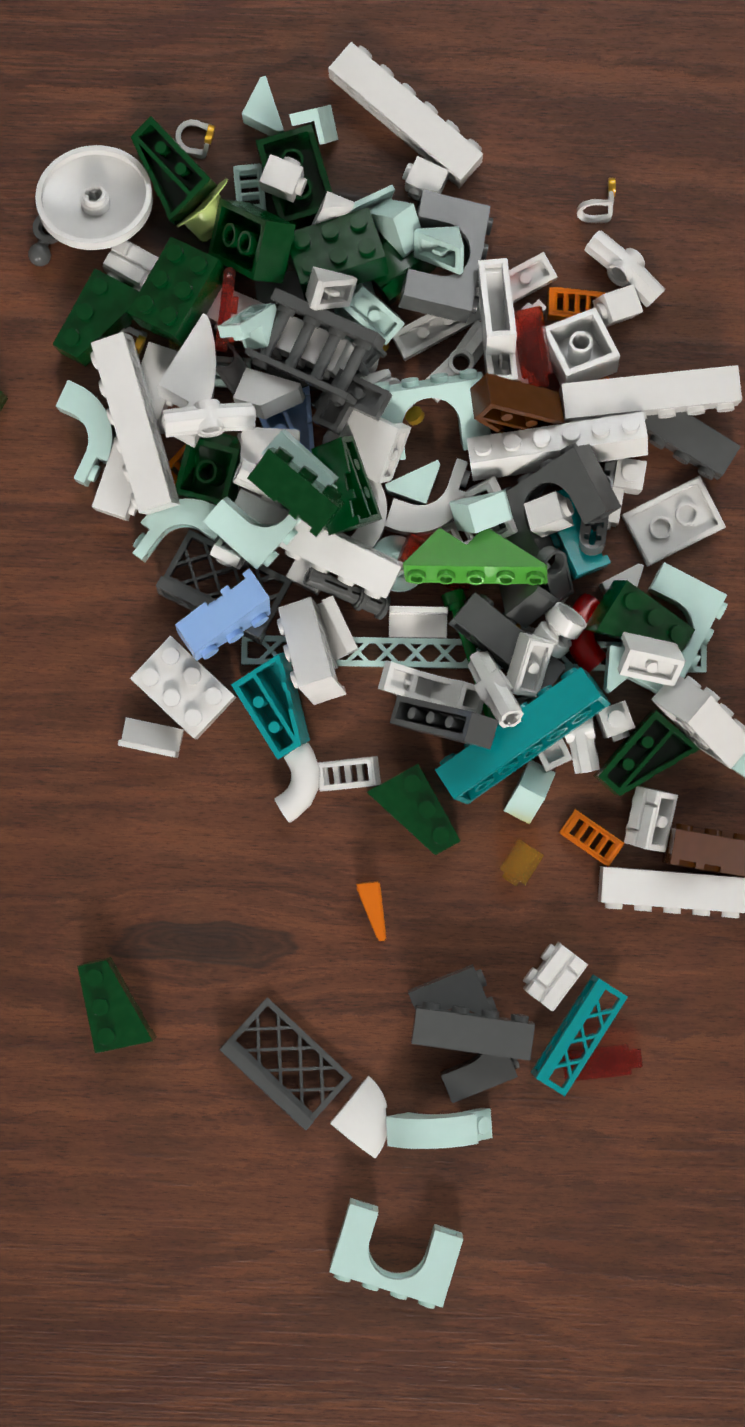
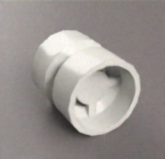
(561, 627)

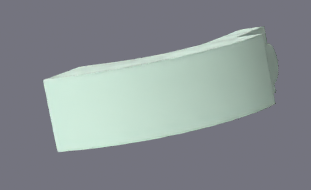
(85, 407)
(186, 515)
(438, 1130)

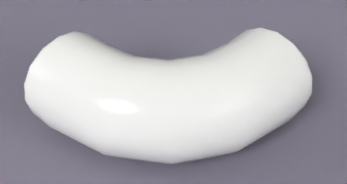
(303, 783)

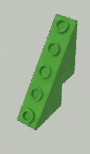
(482, 561)

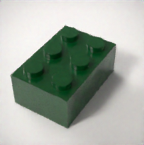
(303, 147)
(252, 240)
(340, 245)
(177, 291)

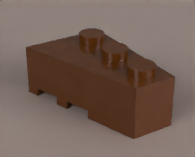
(514, 405)
(705, 850)

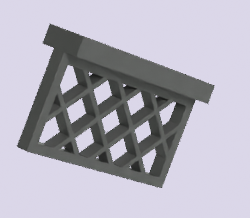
(192, 598)
(267, 1082)

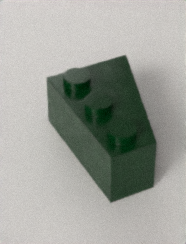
(96, 315)
(297, 489)

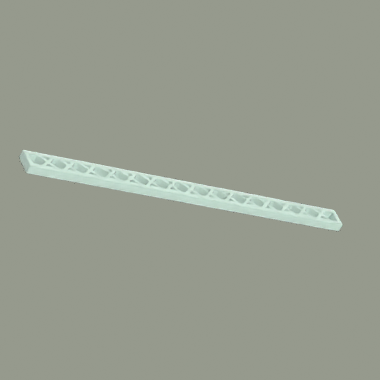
(423, 642)

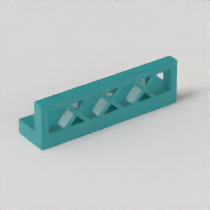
(569, 1029)

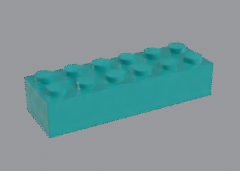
(544, 723)

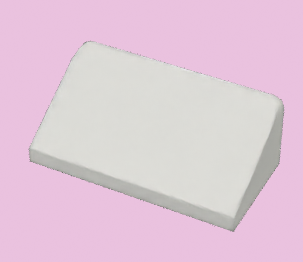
(332, 207)
(529, 664)

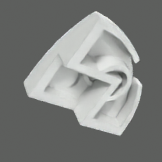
(364, 1118)

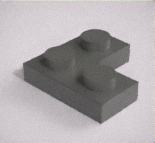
(370, 402)

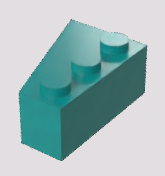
(568, 542)
(274, 705)

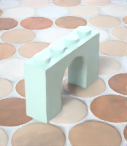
(448, 388)
(256, 540)
(698, 604)
(425, 1282)

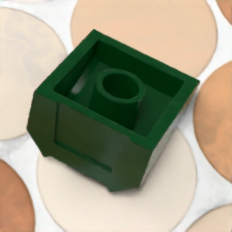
(391, 284)
(209, 469)

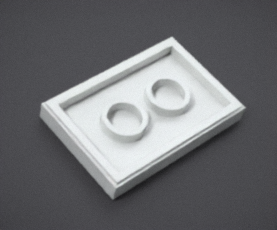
(673, 521)

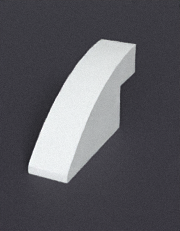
(497, 318)
(191, 372)

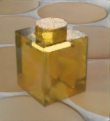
(520, 863)

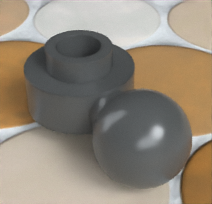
(39, 253)

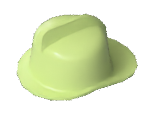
(203, 218)

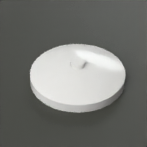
(94, 197)

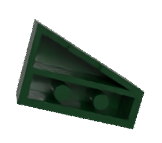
(173, 172)
(345, 462)
(634, 612)
(646, 752)
(416, 807)
(110, 1008)

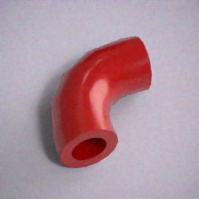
(585, 648)

